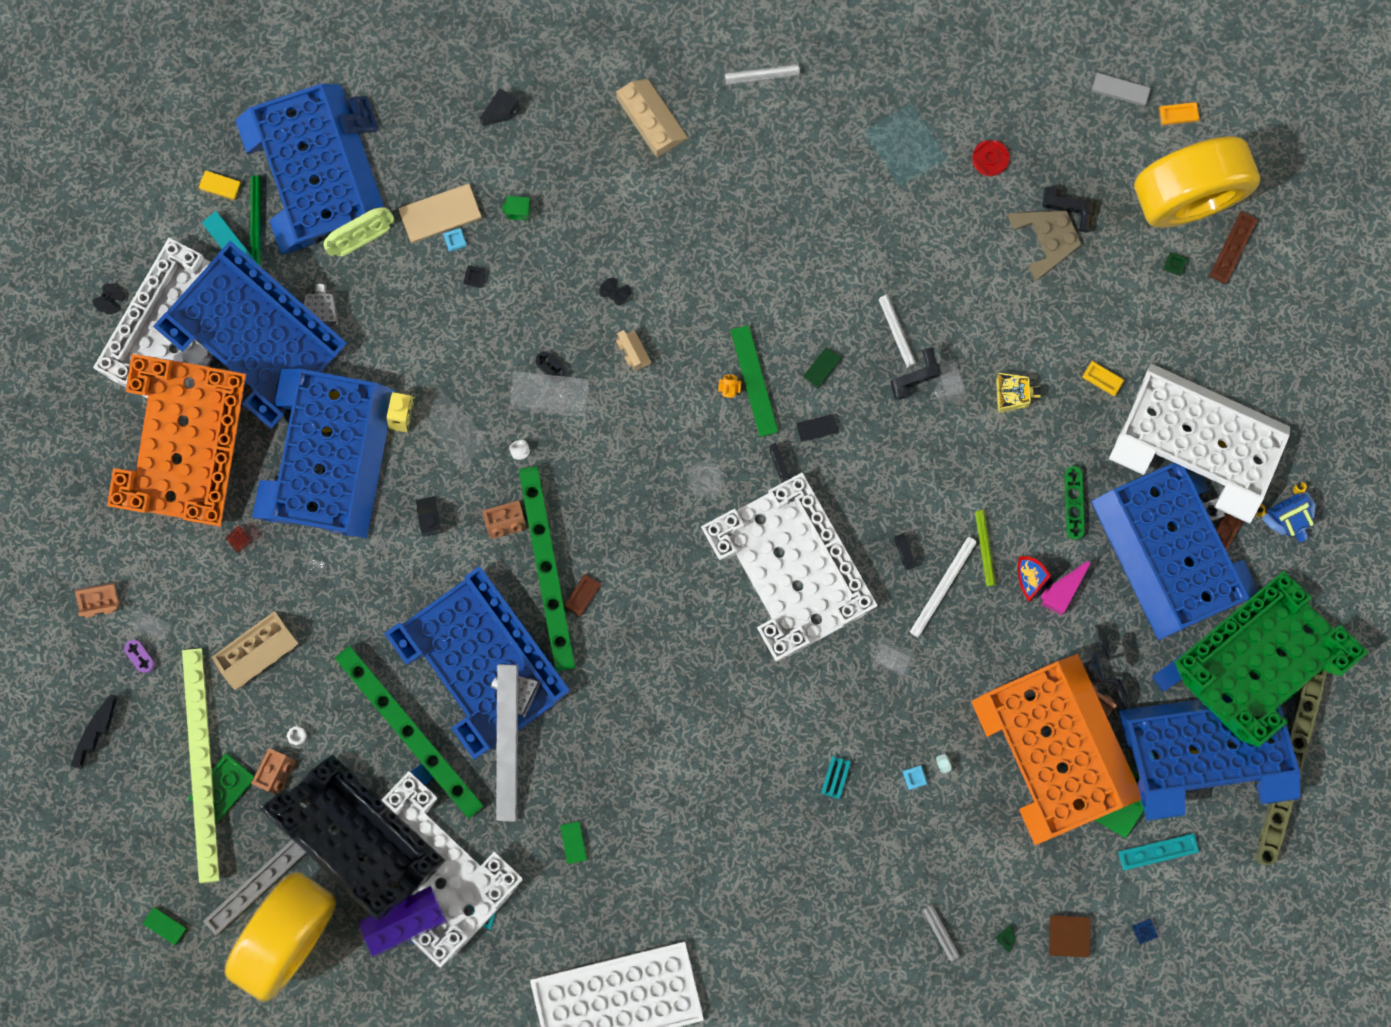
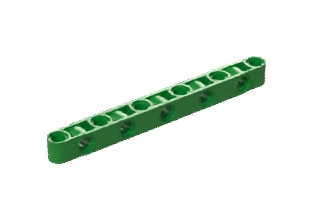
(549, 580)
(417, 741)

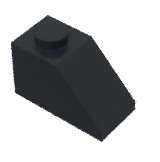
(500, 108)
(428, 516)

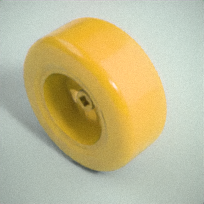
(1196, 181)
(280, 936)

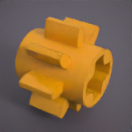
(729, 385)

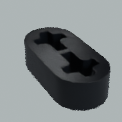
(553, 364)
(904, 551)

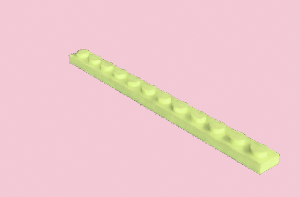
(201, 766)

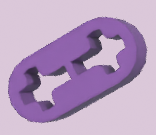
(136, 659)

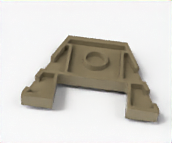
(1054, 234)

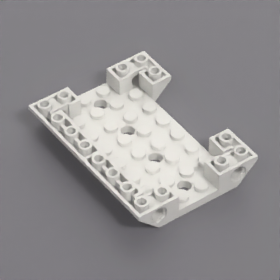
(164, 284)
(1211, 420)
(811, 556)
(466, 881)

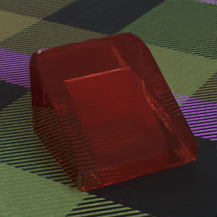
(238, 539)

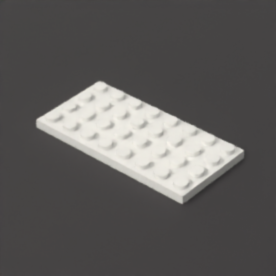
(628, 991)

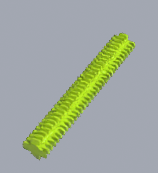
(981, 526)

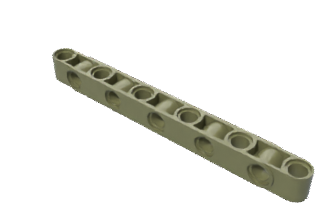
(1301, 730)

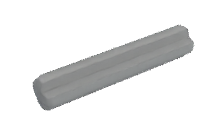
(941, 933)

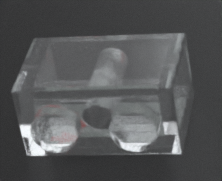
(949, 384)
(893, 658)

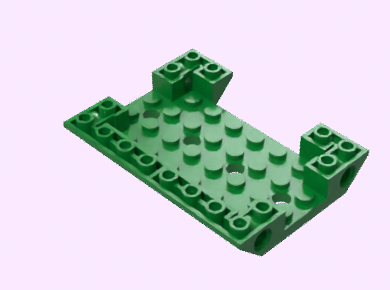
(1249, 644)

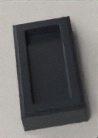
(816, 428)
(778, 462)

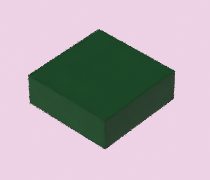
(1175, 264)

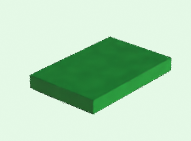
(229, 784)

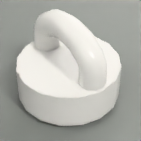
(519, 449)

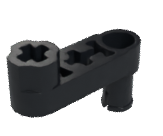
(1086, 209)
(932, 370)

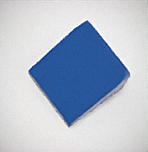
(422, 774)

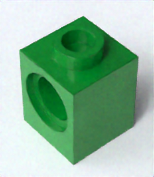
(516, 208)

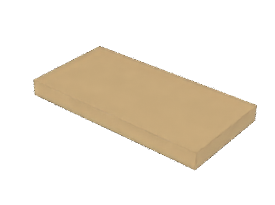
(440, 213)

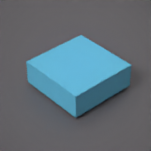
(455, 239)
(914, 777)

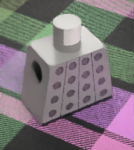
(322, 306)
(526, 693)

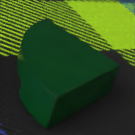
(1006, 938)

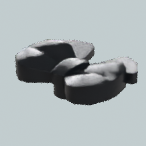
(609, 289)
(109, 292)

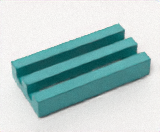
(840, 761)

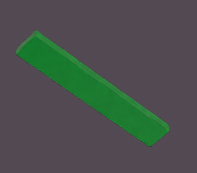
(754, 381)

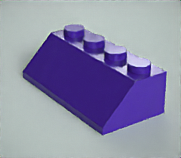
(409, 920)

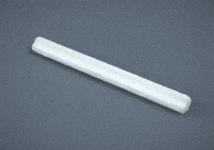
(943, 587)

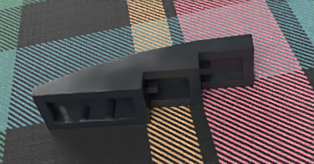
(99, 724)

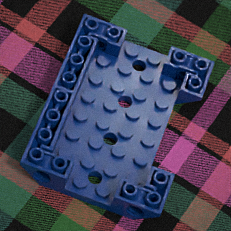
(336, 158)
(350, 454)
(1156, 556)
(1179, 725)

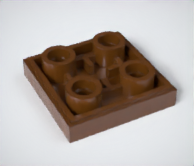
(1069, 936)

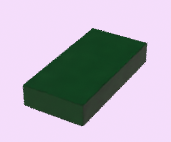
(822, 367)

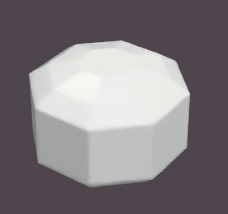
(296, 735)

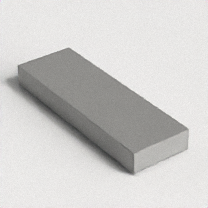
(1120, 89)

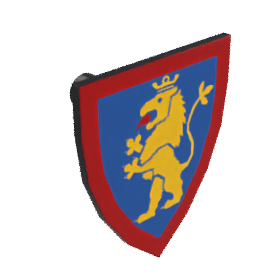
(1032, 576)

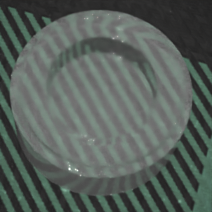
(317, 565)

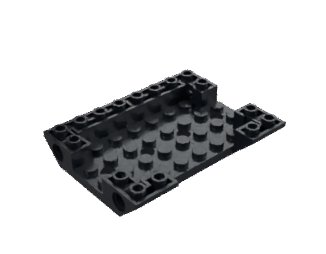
(362, 829)

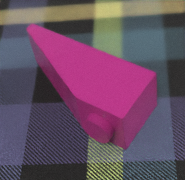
(1061, 593)

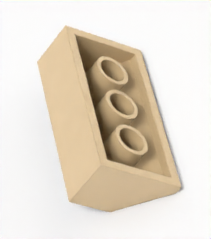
(651, 116)
(254, 650)

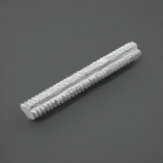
(762, 73)
(897, 332)

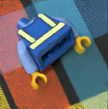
(1291, 515)

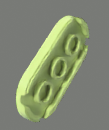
(358, 232)

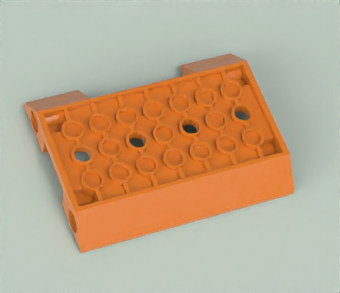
(203, 443)
(1078, 737)

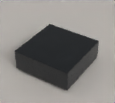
(474, 276)

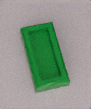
(573, 843)
(164, 926)

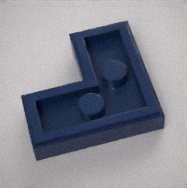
(362, 118)

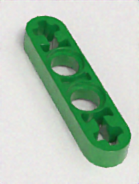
(1074, 503)

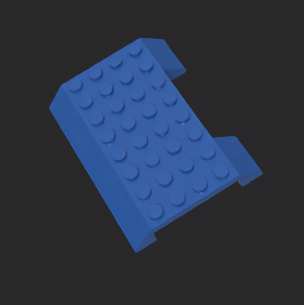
(249, 327)
(464, 642)

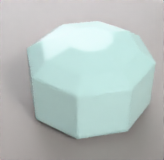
(944, 763)

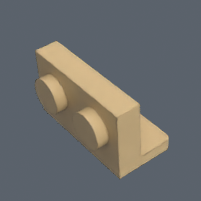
(634, 350)

